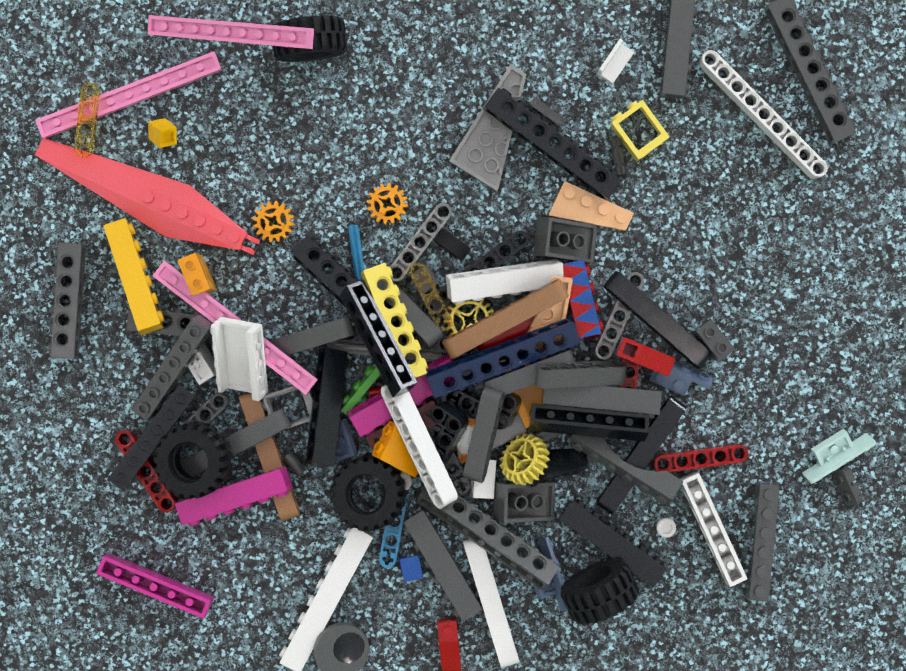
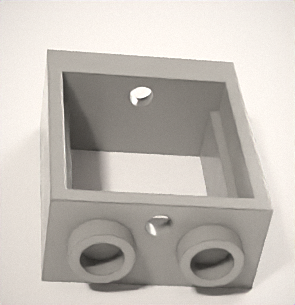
(268, 406)

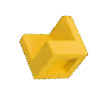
(162, 133)

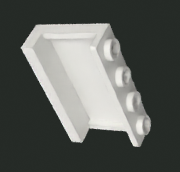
(239, 356)

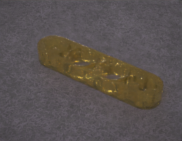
(89, 120)
(433, 295)

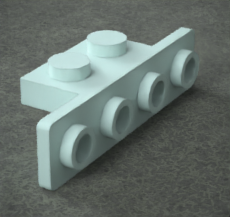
(836, 452)

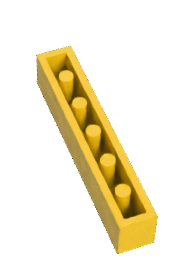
(133, 276)

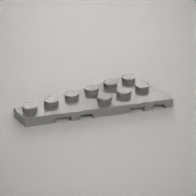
(487, 140)

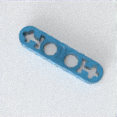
(396, 531)

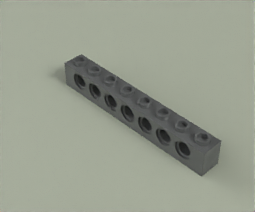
(808, 80)
(492, 543)

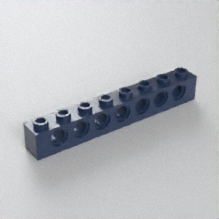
(507, 348)

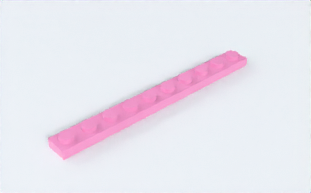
(231, 31)
(132, 93)
(214, 310)

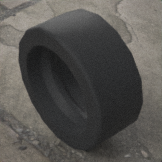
(452, 244)

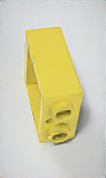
(632, 108)

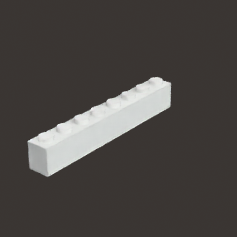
(326, 599)

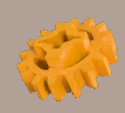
(391, 196)
(268, 232)

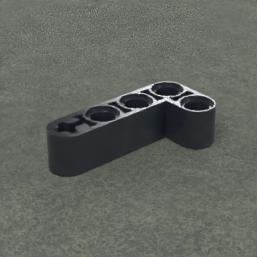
(507, 411)
(449, 428)

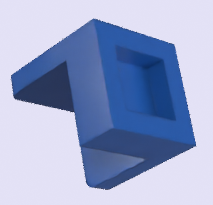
(411, 568)

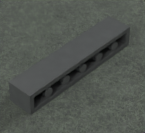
(678, 49)
(606, 398)
(442, 564)

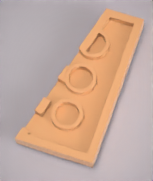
(585, 207)
(553, 313)

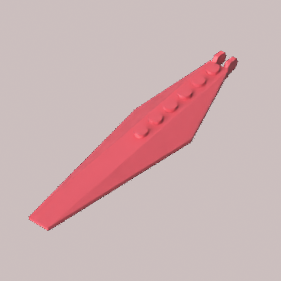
(156, 201)

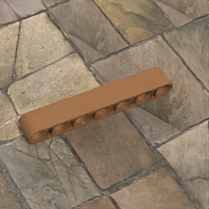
(505, 318)
(269, 456)

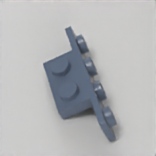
(681, 377)
(557, 581)

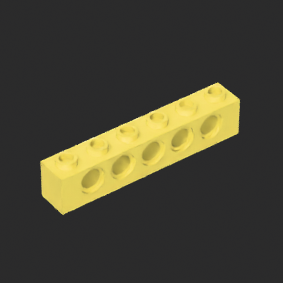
(384, 273)

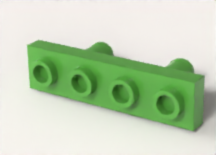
(360, 388)

